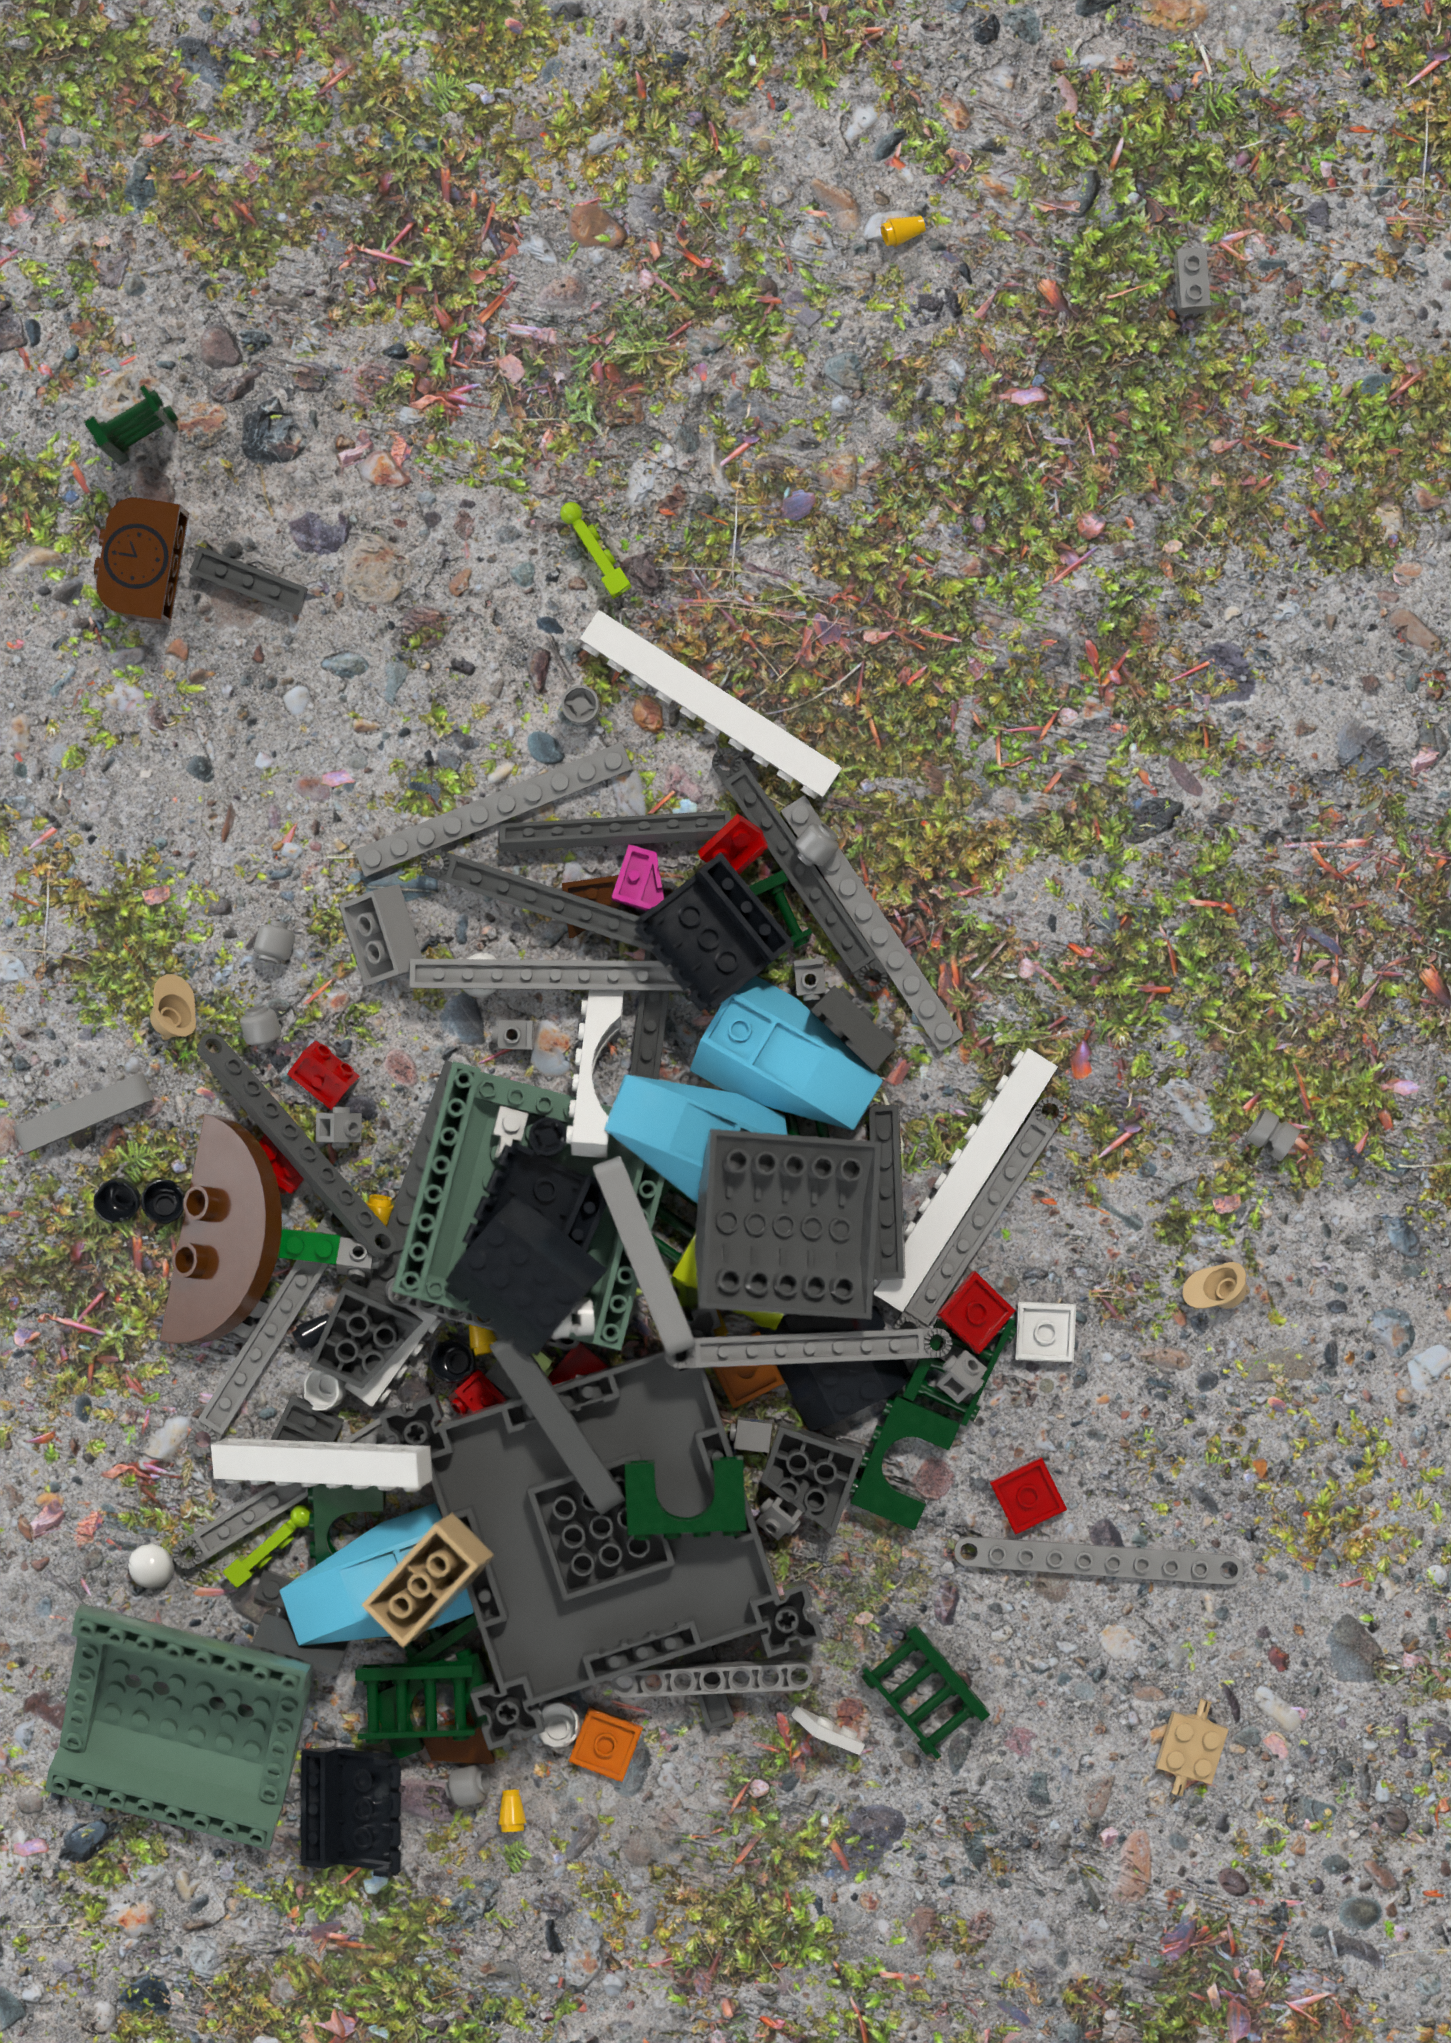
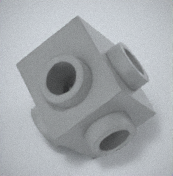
(339, 1127)
(355, 1260)
(966, 1372)
(778, 1517)

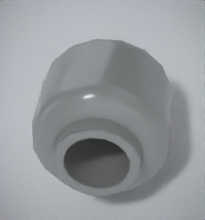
(817, 844)
(274, 942)
(260, 1027)
(467, 1785)

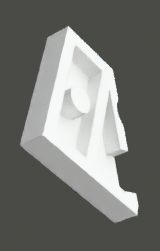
(827, 1730)

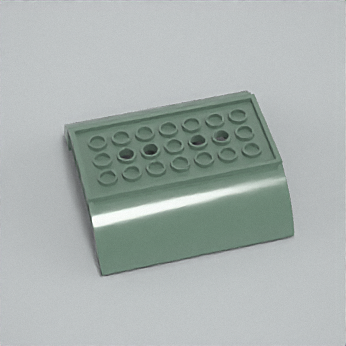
(456, 1179)
(175, 1747)

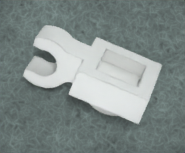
(508, 1126)

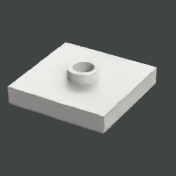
(1045, 1331)

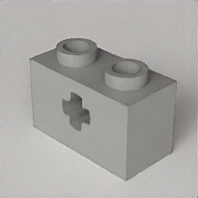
(1191, 281)

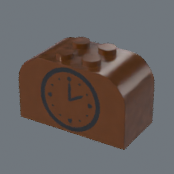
(141, 559)

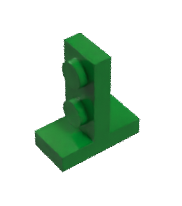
(309, 1246)

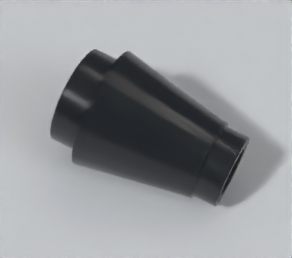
(310, 1332)

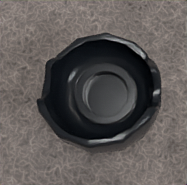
(117, 1200)
(163, 1201)
(452, 1361)

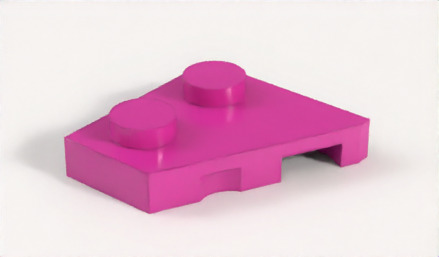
(639, 879)

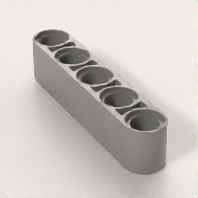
(83, 1113)

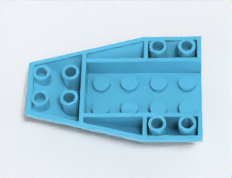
(784, 1058)
(672, 1121)
(329, 1598)

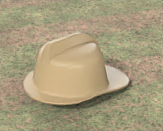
(173, 1007)
(1216, 1286)

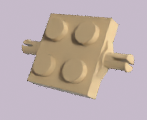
(1191, 1747)

